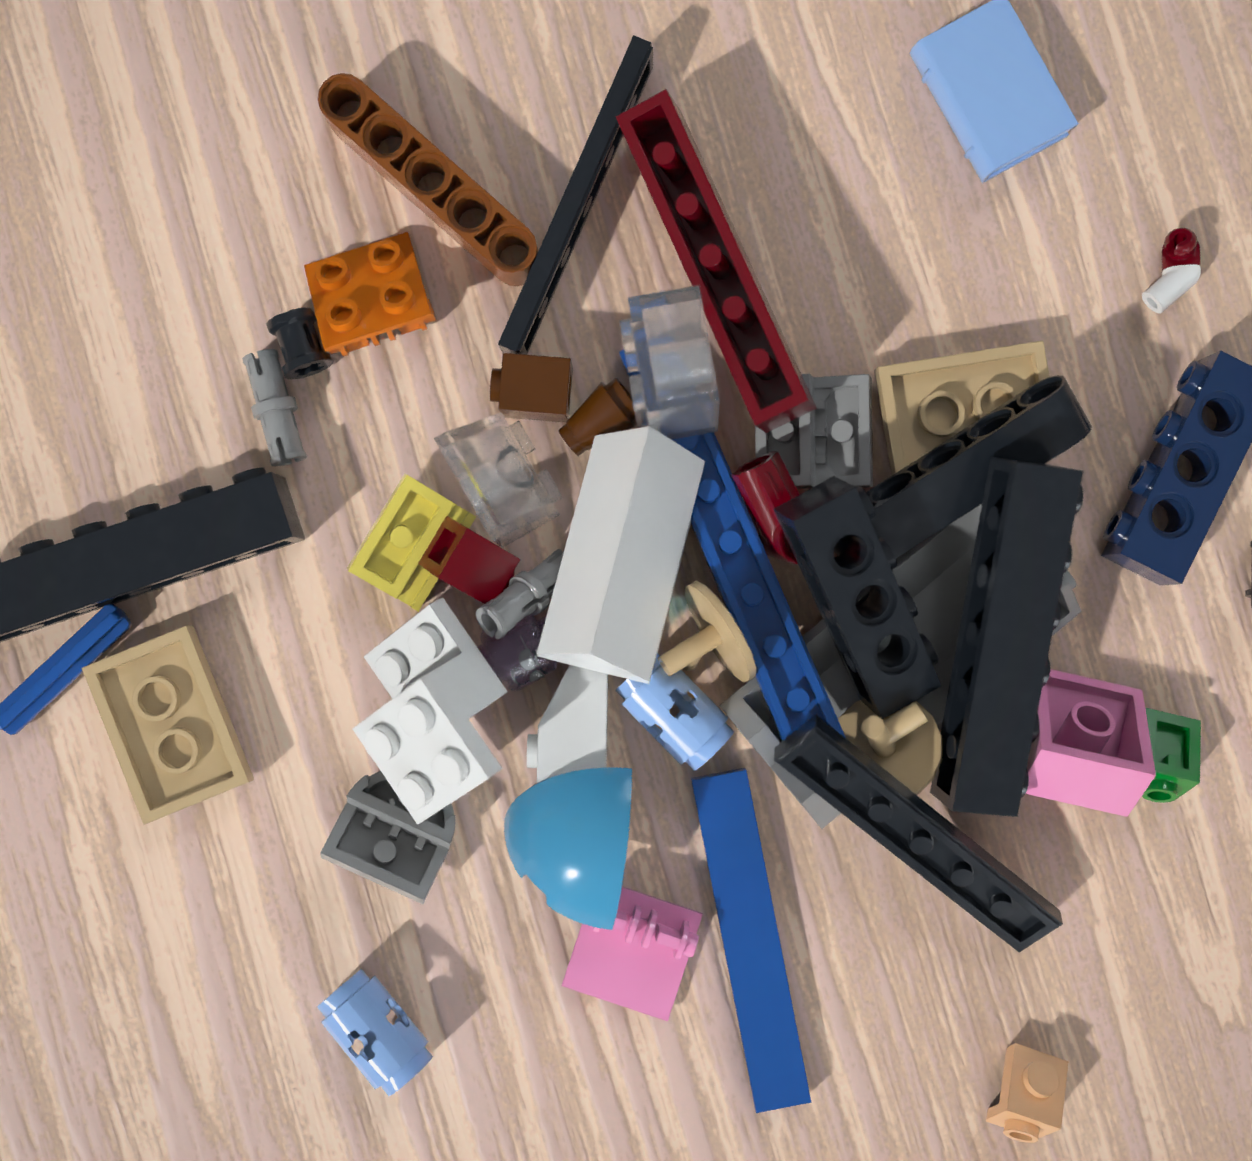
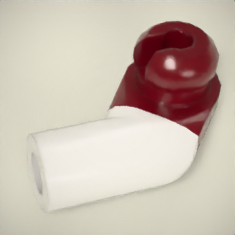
(1179, 270)

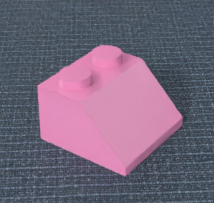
(1091, 744)

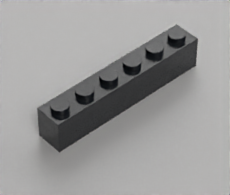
(146, 551)
(1006, 635)

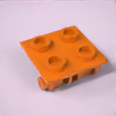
(368, 294)

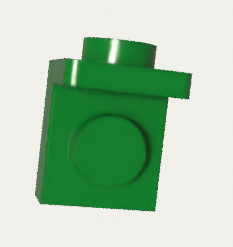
(1175, 755)

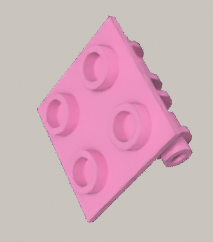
(640, 958)

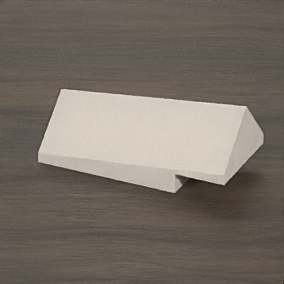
(622, 554)

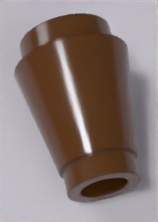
(603, 412)

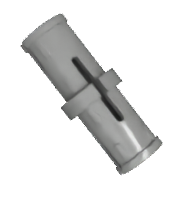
(274, 407)
(526, 595)

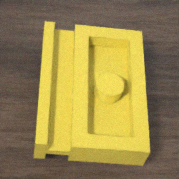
(400, 538)

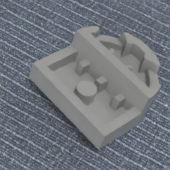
(385, 843)

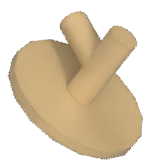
(716, 633)
(902, 743)

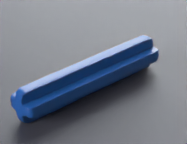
(62, 668)

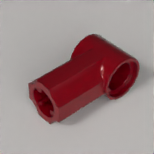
(764, 486)

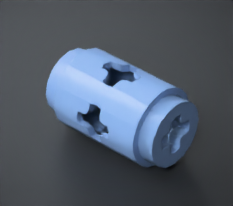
(694, 732)
(390, 1051)

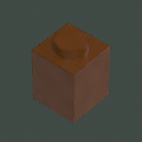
(532, 387)

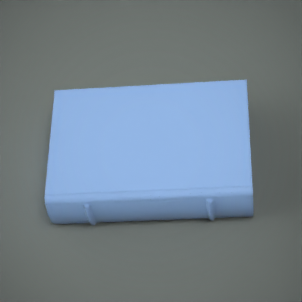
(993, 88)

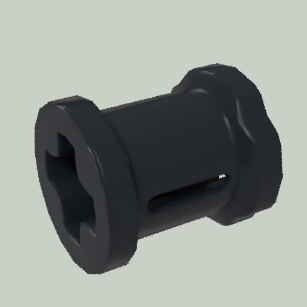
(299, 343)

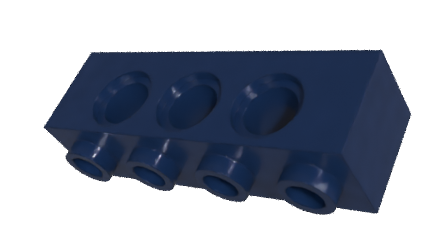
(1215, 457)

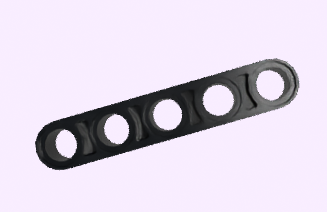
(954, 474)

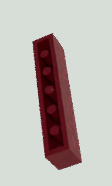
(716, 262)

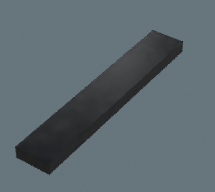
(577, 200)
(916, 833)

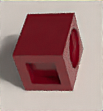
(469, 561)

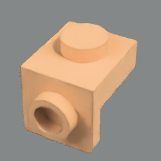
(1030, 1094)

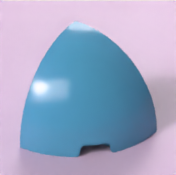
(574, 841)

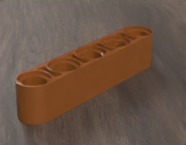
(414, 160)

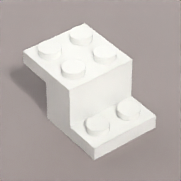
(425, 730)

